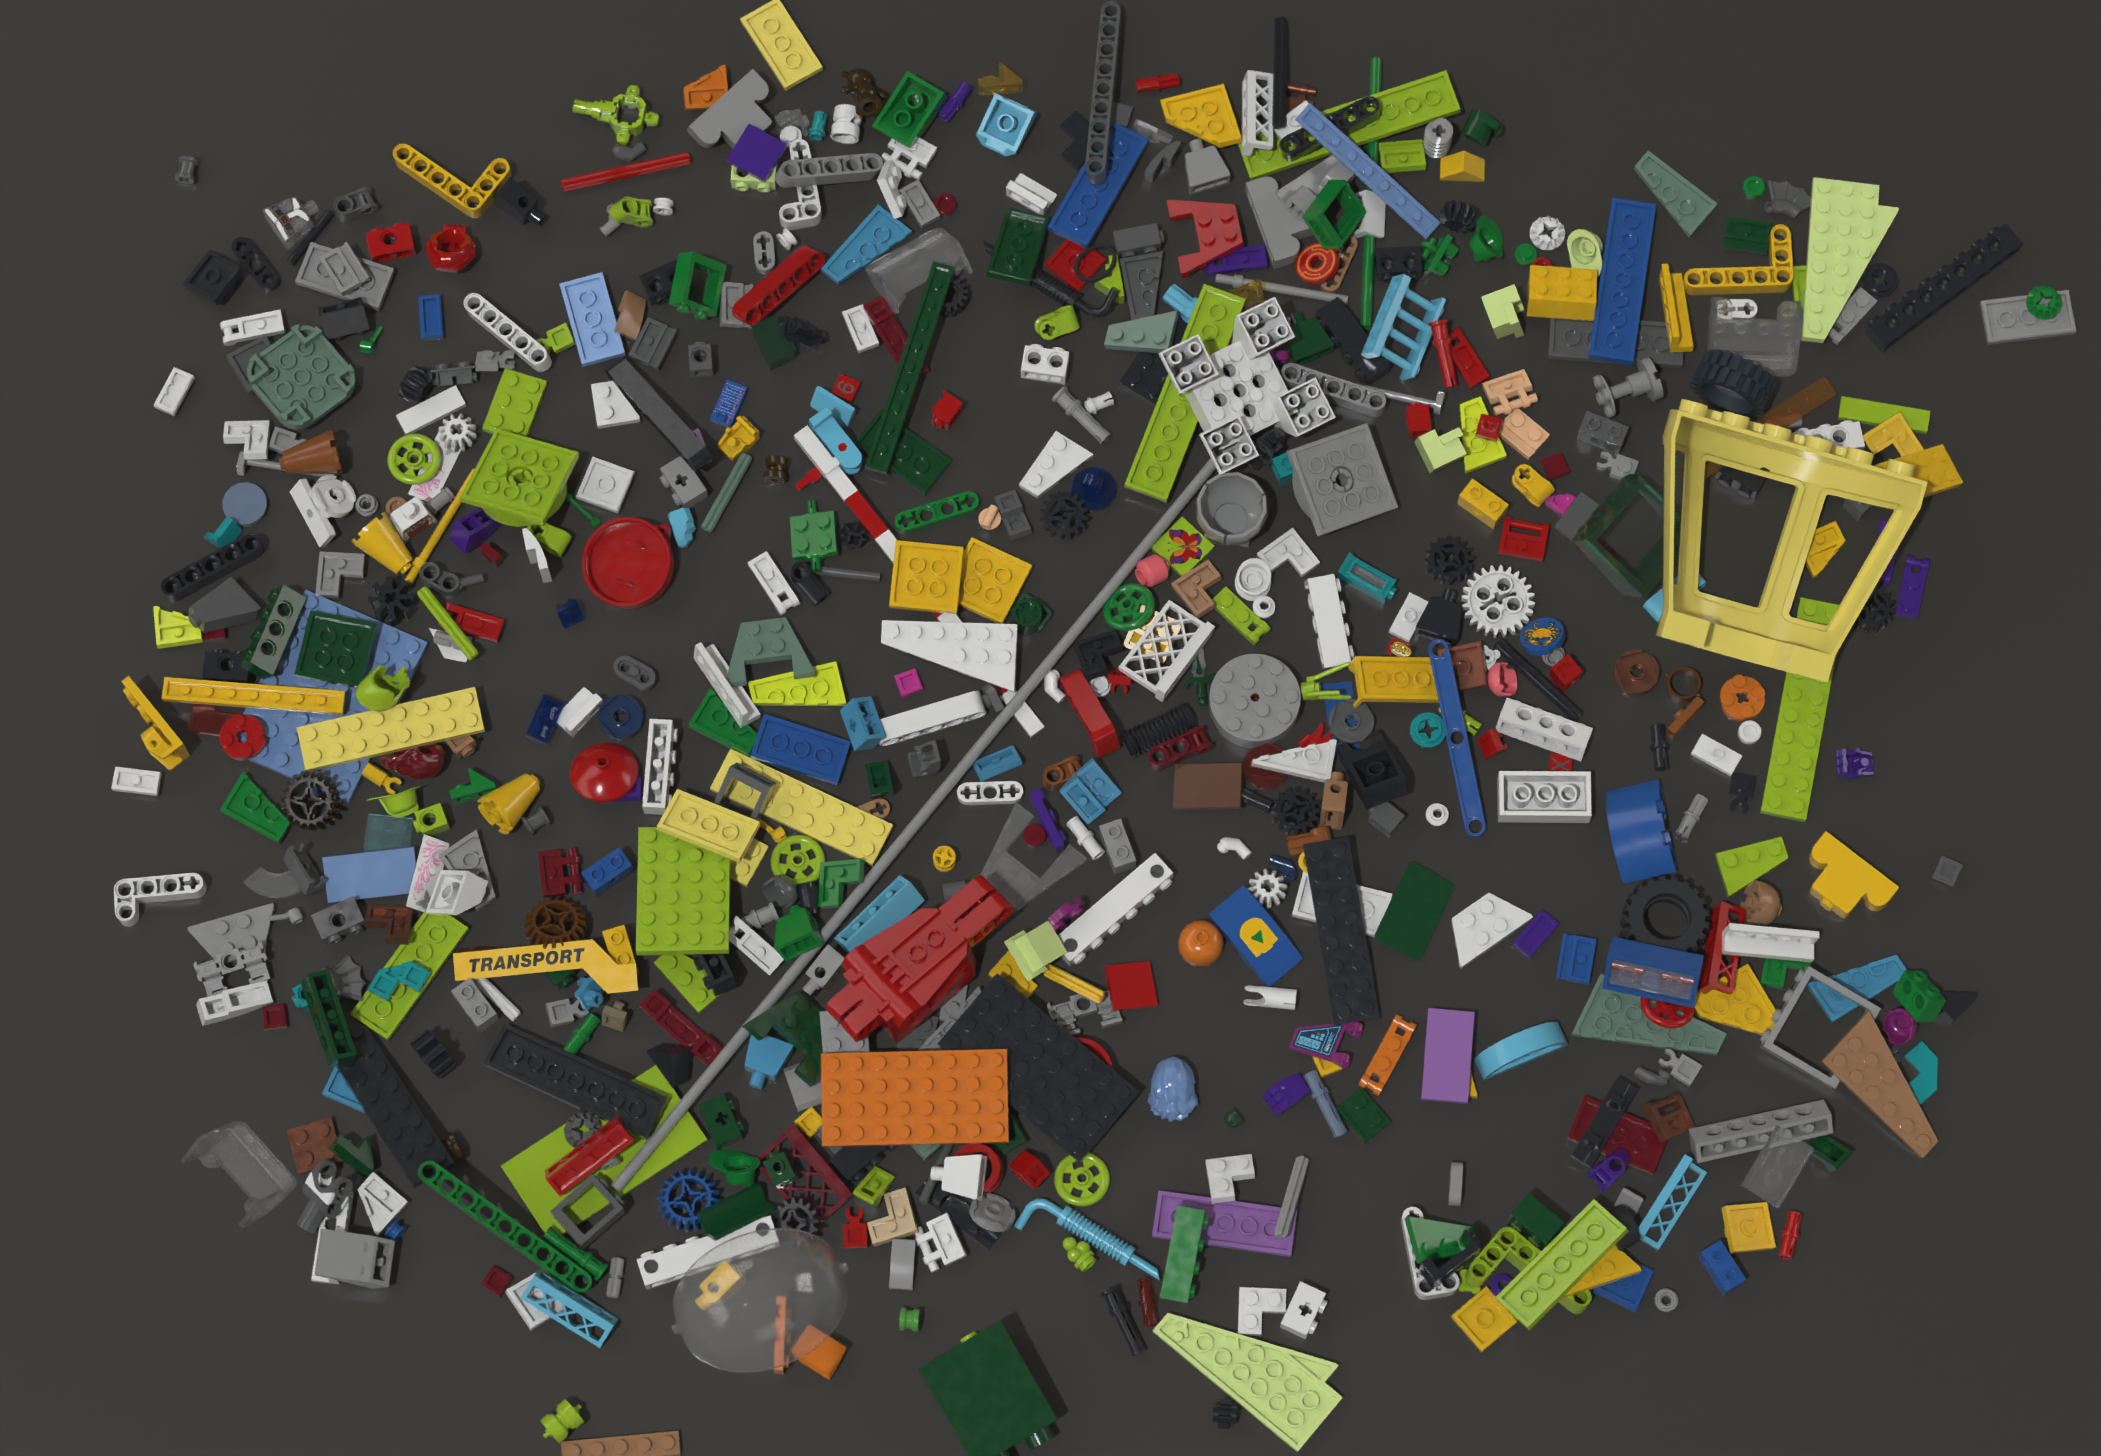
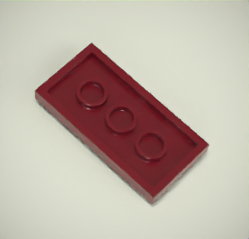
(1630, 1134)

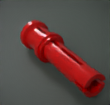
(1441, 341)

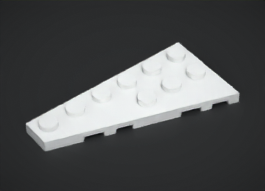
(972, 649)

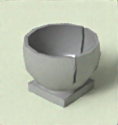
(1231, 509)

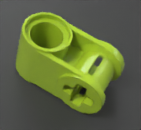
(632, 212)
(1059, 321)
(552, 538)

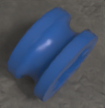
(395, 1231)

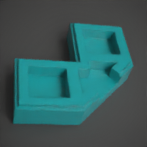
(389, 978)
(1926, 1064)

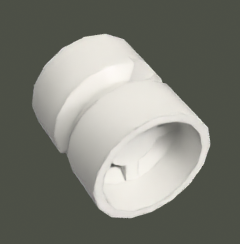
(846, 125)

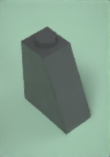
(223, 608)

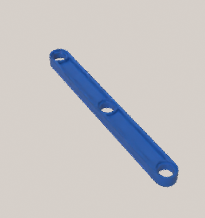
(1459, 753)

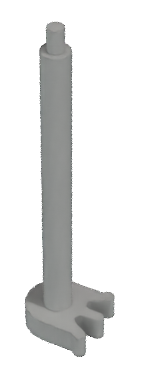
(1437, 405)
(241, 465)

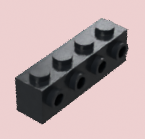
(716, 972)

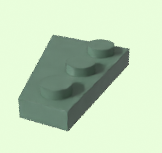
(1143, 334)

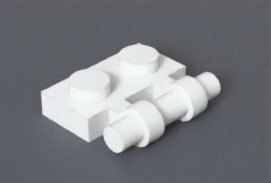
(919, 154)
(946, 1240)

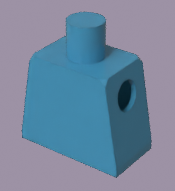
(766, 1059)

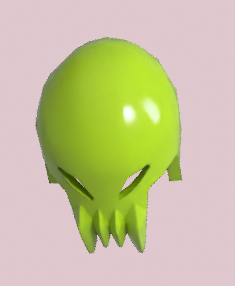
(378, 690)

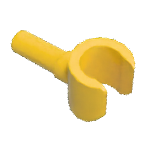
(777, 834)

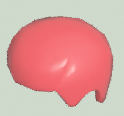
(1502, 680)

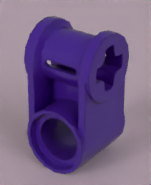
(1606, 1172)

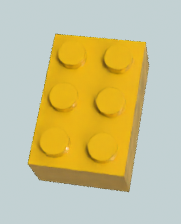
(1562, 292)

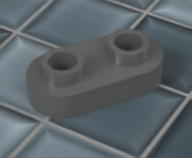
(635, 673)

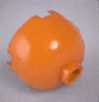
(1200, 943)

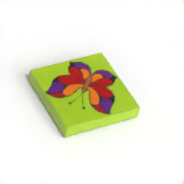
(1183, 547)

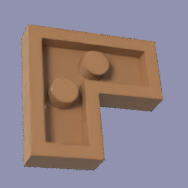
(1192, 588)

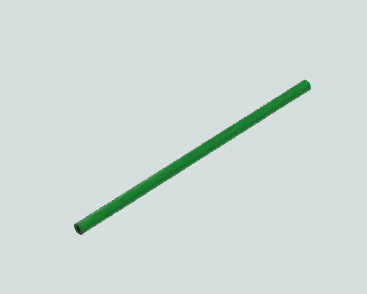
(1369, 241)

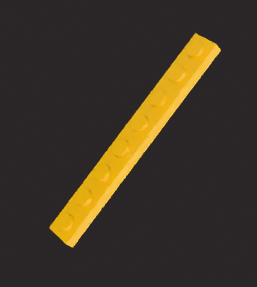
(253, 696)

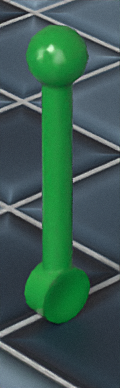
(594, 521)

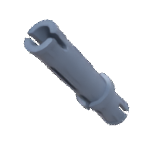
(1323, 1099)

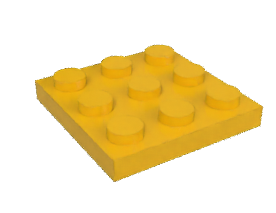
(926, 577)
(990, 580)

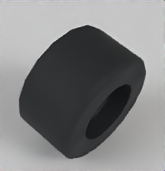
(1628, 1221)

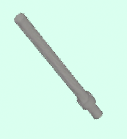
(1238, 280)

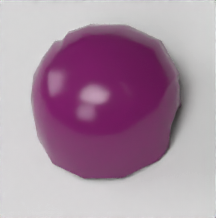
(1899, 1026)

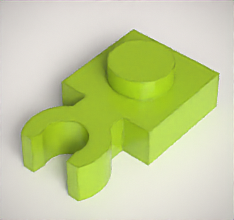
(558, 339)

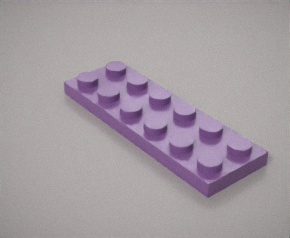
(1229, 1223)

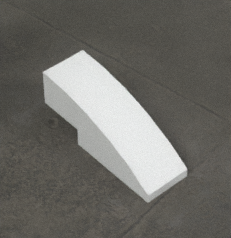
(233, 1002)

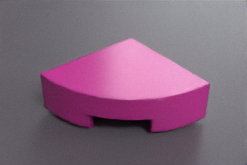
(1560, 502)

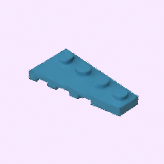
(868, 242)
(1864, 981)

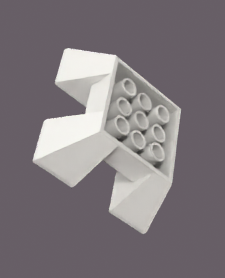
(1247, 358)

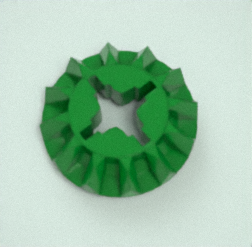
(2042, 311)

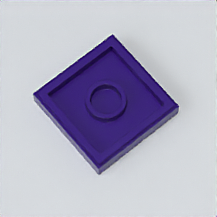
(756, 153)

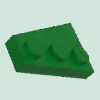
(718, 724)
(254, 810)

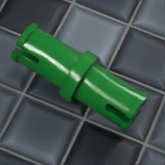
(581, 1034)

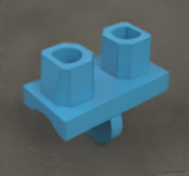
(589, 993)

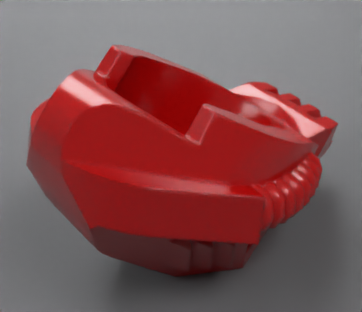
(450, 249)

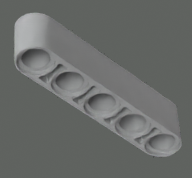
(836, 164)
(1345, 389)

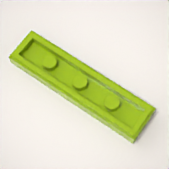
(1875, 413)

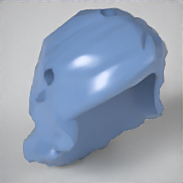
(1172, 1090)

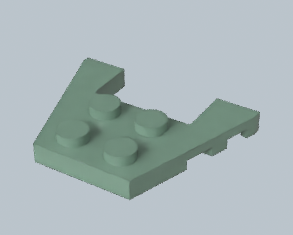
(767, 642)

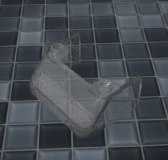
(911, 265)
(248, 1164)

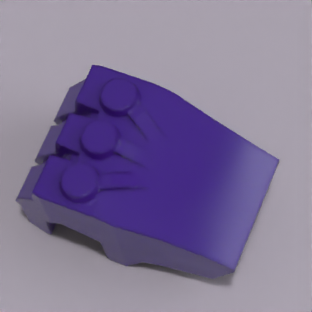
(1854, 764)
(1286, 1094)

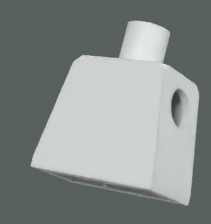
(962, 1175)

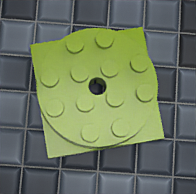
(520, 479)

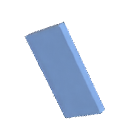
(369, 873)

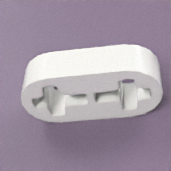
(1738, 304)

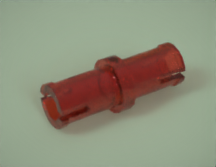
(1147, 1302)

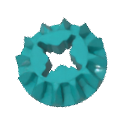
(1434, 722)

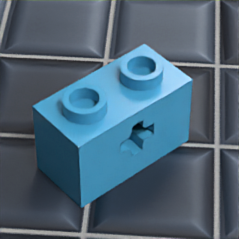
(862, 723)

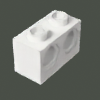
(1043, 370)

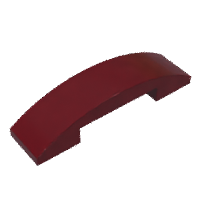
(887, 328)
(680, 1028)

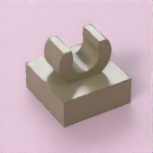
(614, 1017)

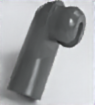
(628, 154)
(1652, 1078)

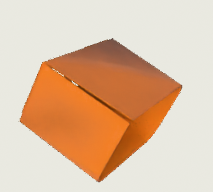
(825, 1357)

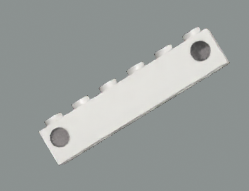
(1114, 908)
(676, 1260)

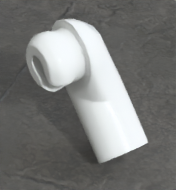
(1235, 844)

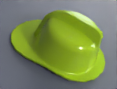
(400, 804)

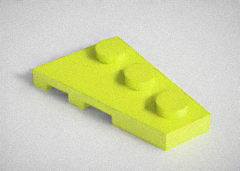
(1478, 450)

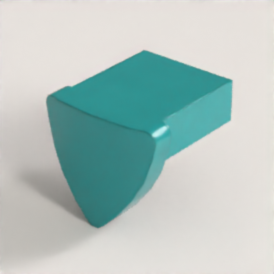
(225, 534)

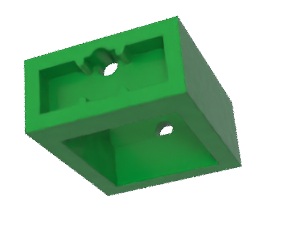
(1318, 223)
(682, 280)

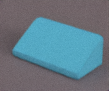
(841, 411)

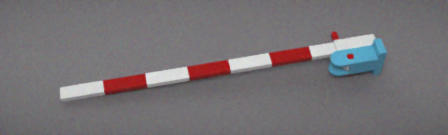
(834, 456)

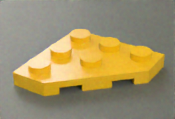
(1204, 115)
(1744, 1009)

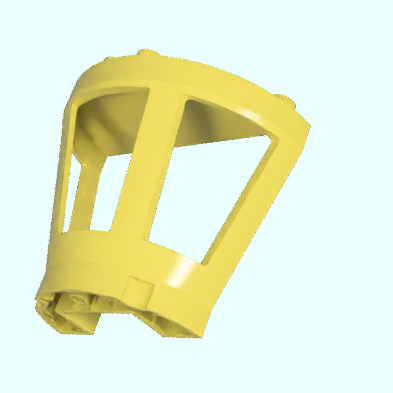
(1816, 469)

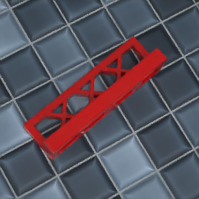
(1713, 950)
(588, 1156)

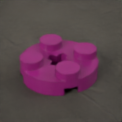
(1065, 913)

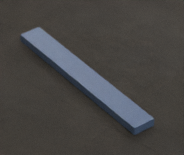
(1367, 171)

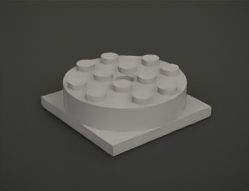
(1363, 481)

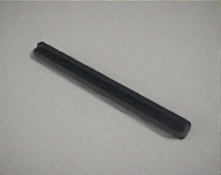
(1279, 72)

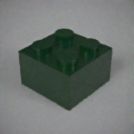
(1535, 1222)

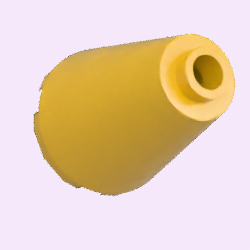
(384, 545)
(509, 802)

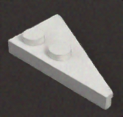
(1309, 762)

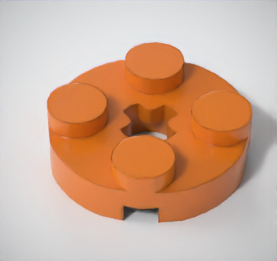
(1742, 685)

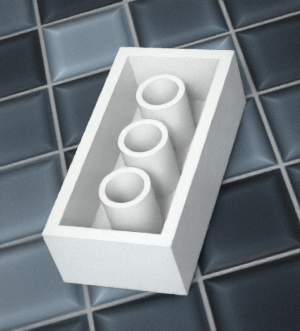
(1544, 796)

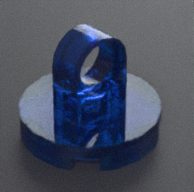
(1095, 488)

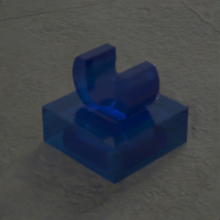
(569, 613)

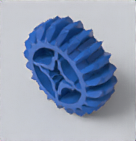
(678, 1203)

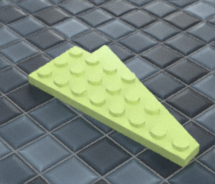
(1842, 239)
(1269, 1381)

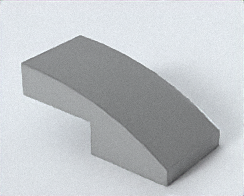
(902, 1264)

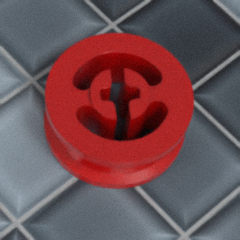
(997, 1165)

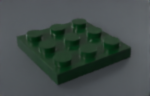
(335, 649)

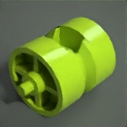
(558, 1424)

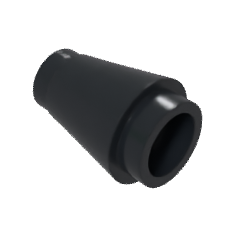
(808, 896)

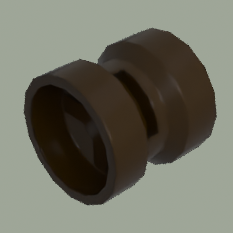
(775, 469)

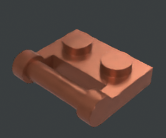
(1672, 1123)

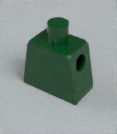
(1309, 341)

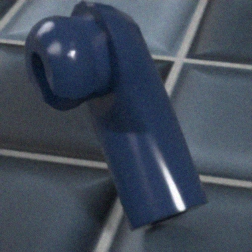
(1286, 867)

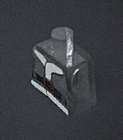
(290, 220)

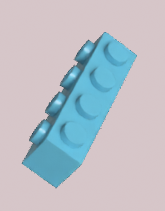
(885, 910)

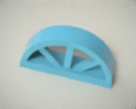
(1520, 1049)

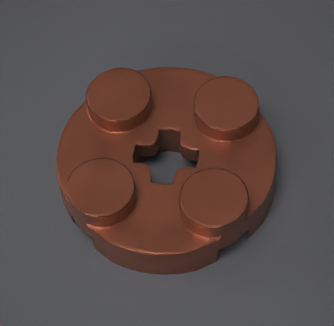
(1629, 683)

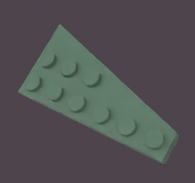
(1620, 1019)

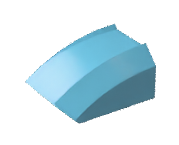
(1005, 125)

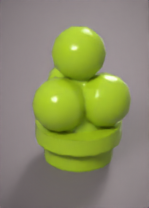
(1079, 1253)

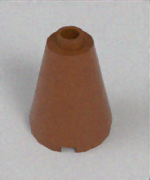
(313, 456)

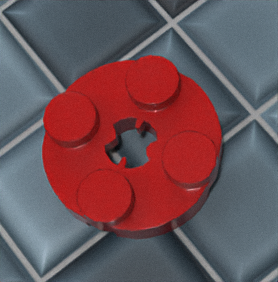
(237, 725)

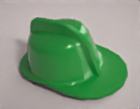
(1487, 240)
(736, 1166)

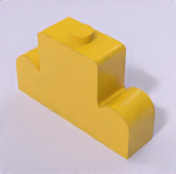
(1847, 879)

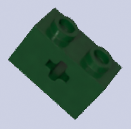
(712, 1111)

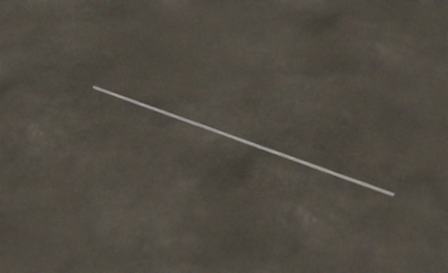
(915, 824)

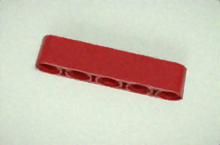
(778, 285)

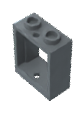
(751, 779)
(581, 1239)

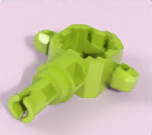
(608, 112)

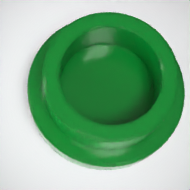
(1525, 254)

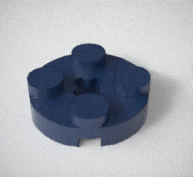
(620, 704)

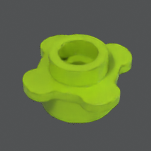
(1464, 1286)

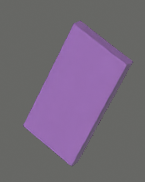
(1447, 1056)

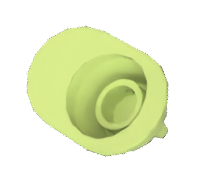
(1585, 250)

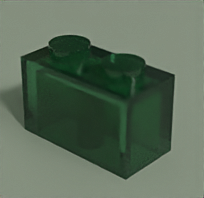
(774, 348)

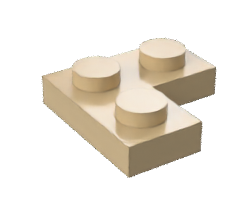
(900, 1221)

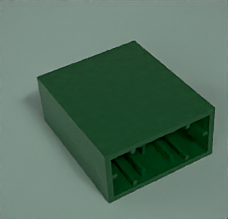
(988, 1395)

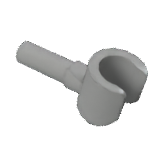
(294, 915)

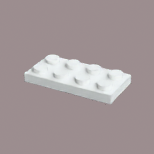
(1372, 904)

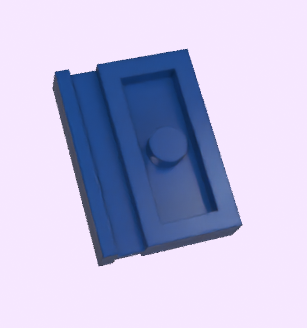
(1576, 959)

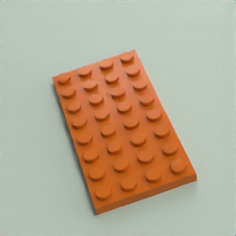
(914, 1098)

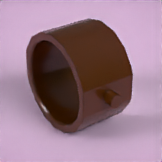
(1682, 670)

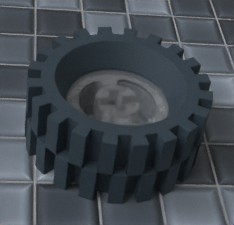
(1733, 383)

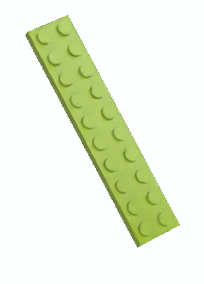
(1400, 110)
(1173, 417)
(1798, 732)

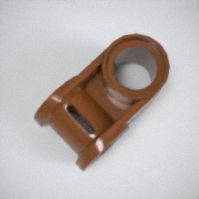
(1064, 771)

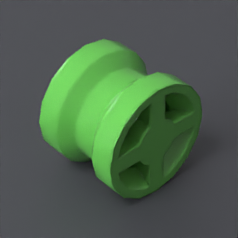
(909, 1319)

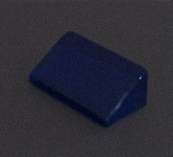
(544, 719)

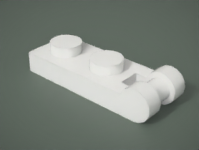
(252, 327)
(773, 582)
(754, 946)

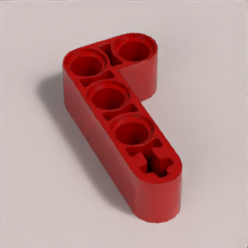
(1090, 712)

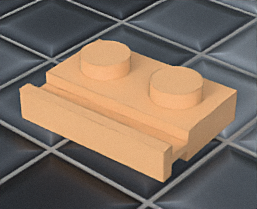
(1523, 433)

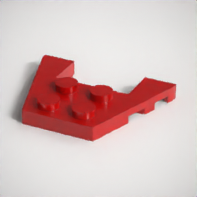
(1216, 231)

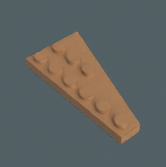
(1872, 1075)

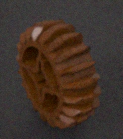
(557, 917)

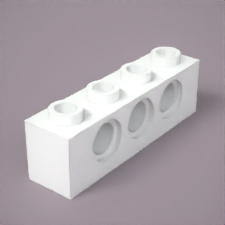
(1847, 430)
(1543, 729)

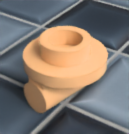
(990, 518)

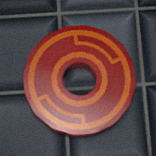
(1309, 256)

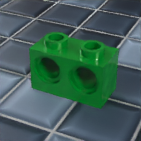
(1919, 996)

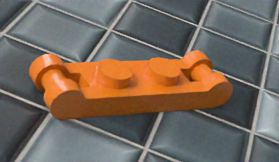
(1387, 1055)

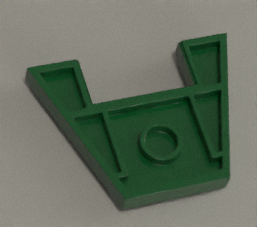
(799, 1024)

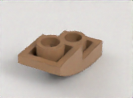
(631, 315)

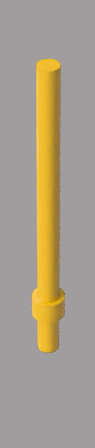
(435, 537)

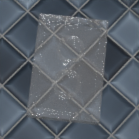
(1777, 1166)

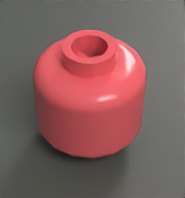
(1152, 570)

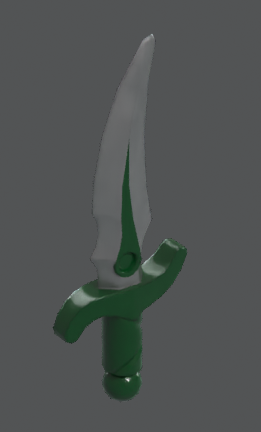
(1198, 670)

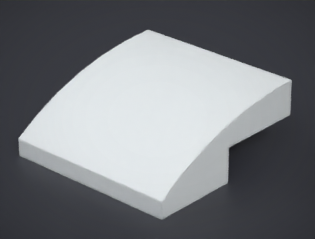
(536, 555)

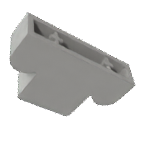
(733, 113)
(1276, 223)

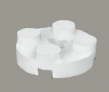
(326, 504)

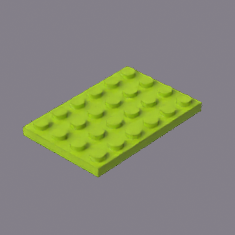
(680, 897)

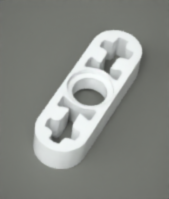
(972, 786)

